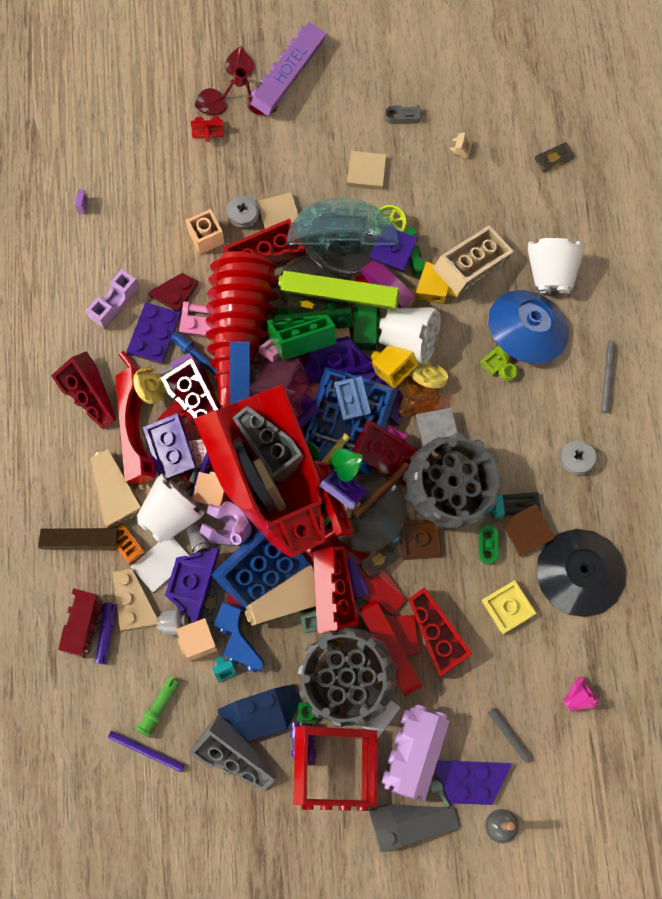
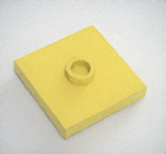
(508, 607)

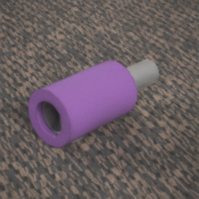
(176, 363)

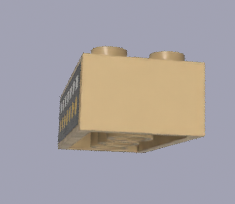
(473, 259)

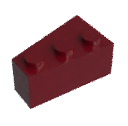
(81, 623)

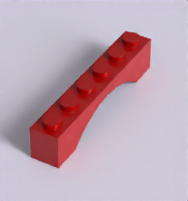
(136, 461)

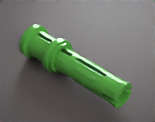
(152, 716)

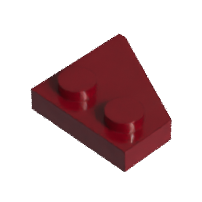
(174, 291)

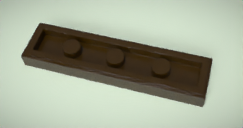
(78, 538)

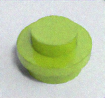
(507, 371)

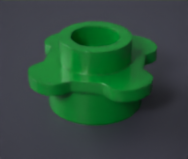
(302, 716)

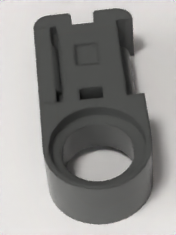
(406, 115)

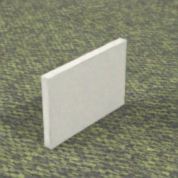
(157, 564)

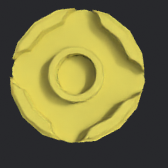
(429, 375)
(149, 385)

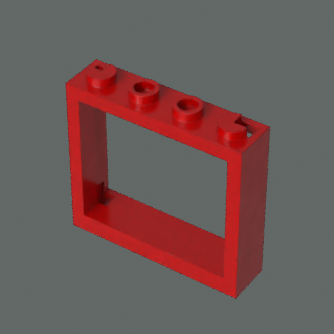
(369, 768)

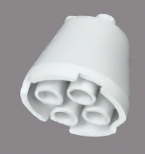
(555, 264)
(411, 330)
(168, 510)

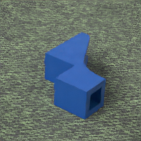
(238, 647)

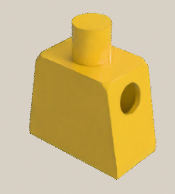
(432, 286)
(393, 364)

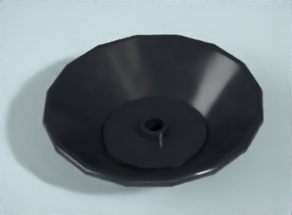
(568, 586)

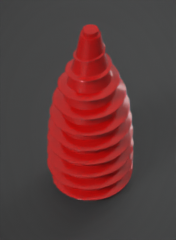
(238, 309)

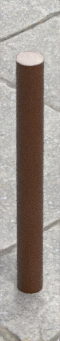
(381, 490)

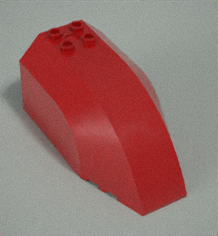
(301, 523)

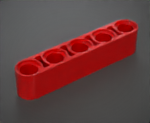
(382, 631)

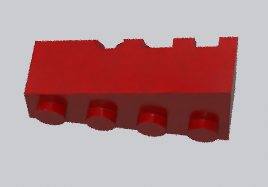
(270, 244)
(333, 590)
(440, 636)

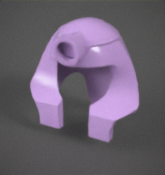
(237, 527)

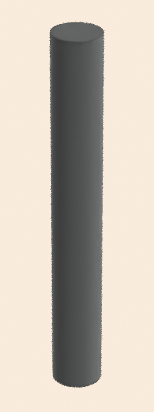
(509, 735)

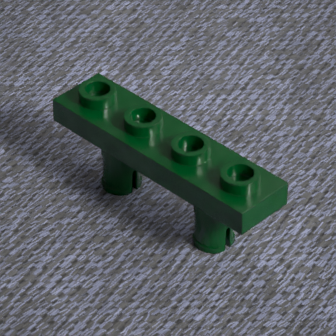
(340, 317)

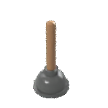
(501, 826)

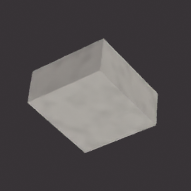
(434, 425)

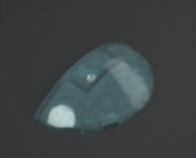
(342, 220)

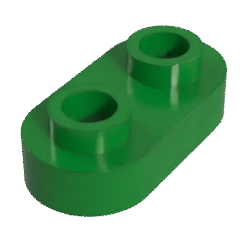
(488, 545)

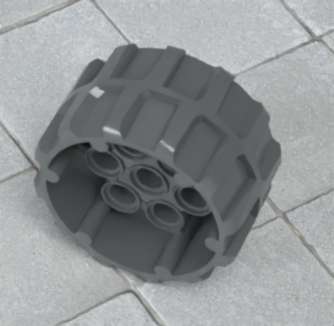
(479, 462)
(309, 677)

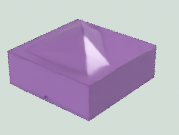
(81, 201)

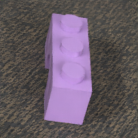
(122, 289)

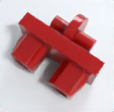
(207, 128)

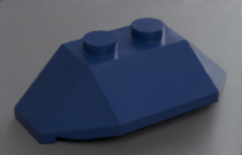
(262, 712)

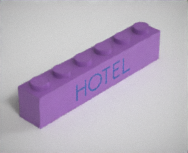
(288, 68)

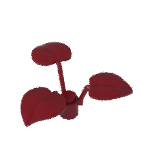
(240, 67)

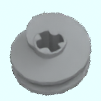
(243, 211)
(580, 449)

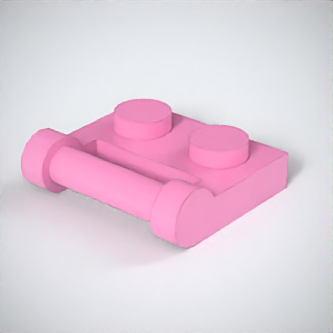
(193, 325)

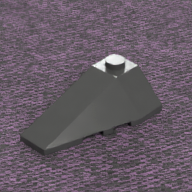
(270, 444)
(228, 750)
(408, 824)

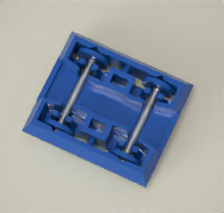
(332, 422)

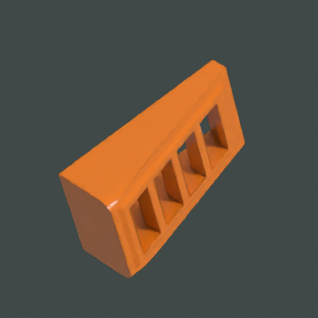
(134, 555)

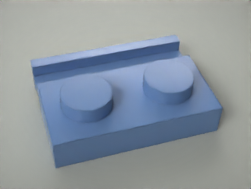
(352, 398)

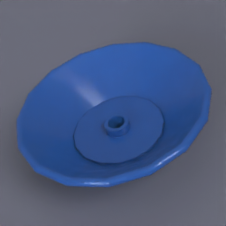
(528, 326)

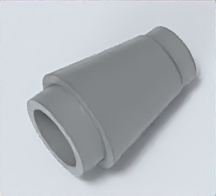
(197, 540)

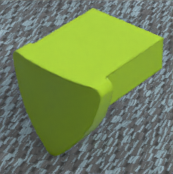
(494, 360)

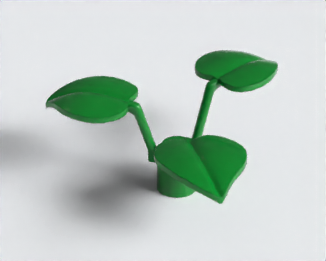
(343, 462)

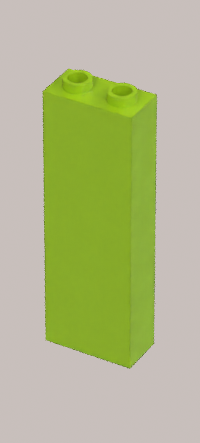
(339, 290)

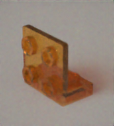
(417, 398)

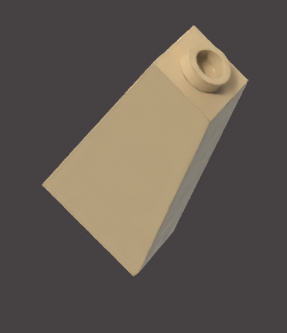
(114, 494)
(287, 598)

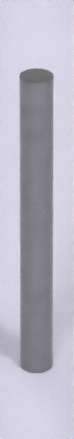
(608, 377)

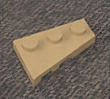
(131, 601)

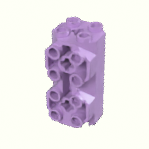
(416, 752)

